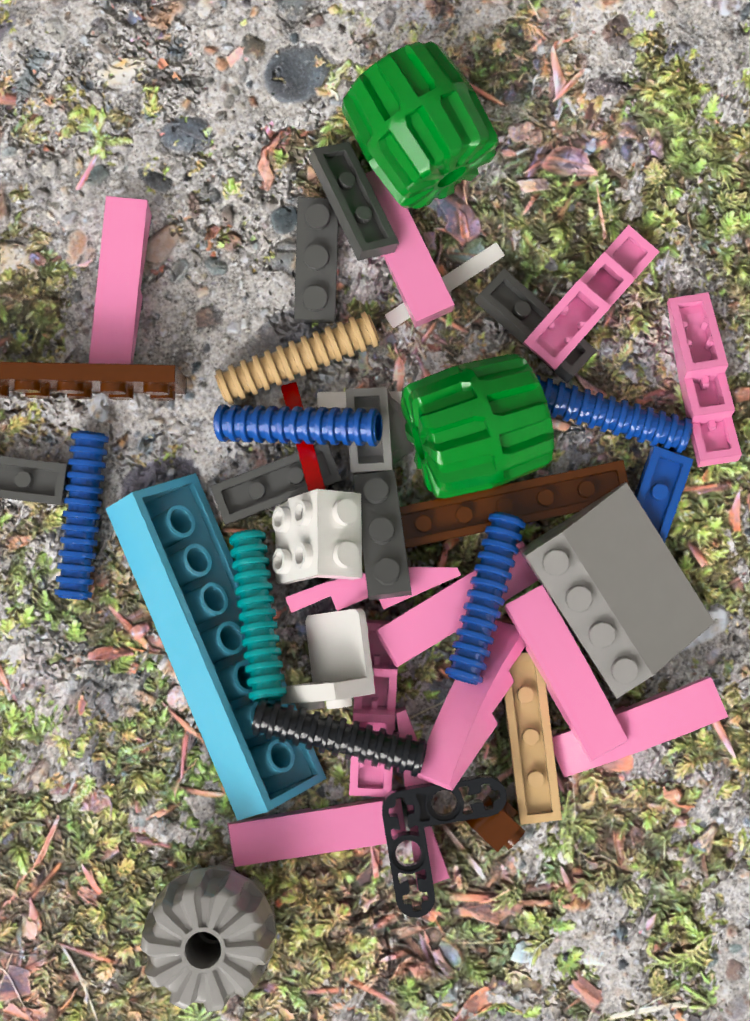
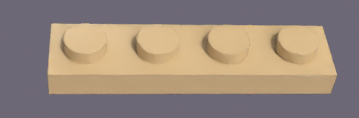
(531, 744)

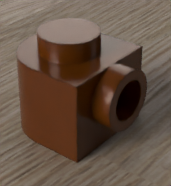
(500, 828)

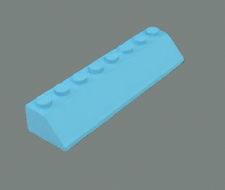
(193, 604)

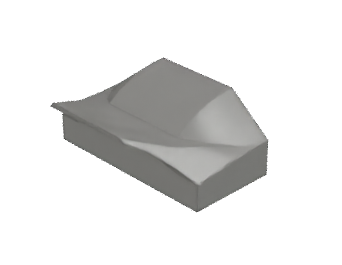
(393, 441)

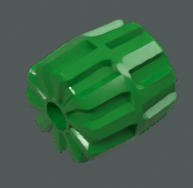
(419, 124)
(478, 425)

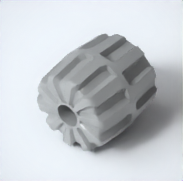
(209, 936)

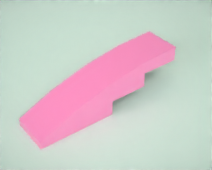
(590, 297)
(703, 379)
(348, 592)
(440, 614)
(566, 673)
(379, 711)
(467, 712)
(648, 724)

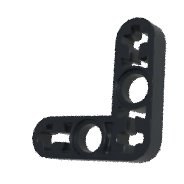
(423, 816)

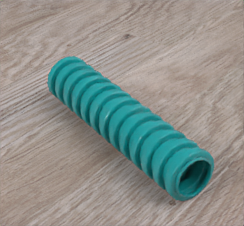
(257, 615)

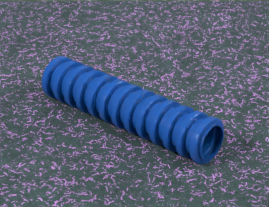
(617, 416)
(298, 425)
(81, 515)
(485, 597)

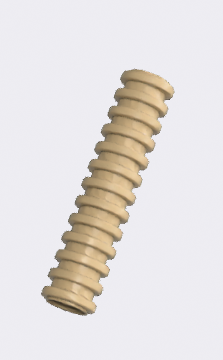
(297, 358)

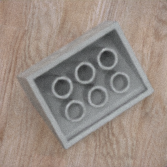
(618, 589)

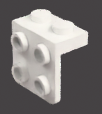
(318, 536)
(337, 661)

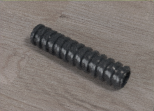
(339, 737)

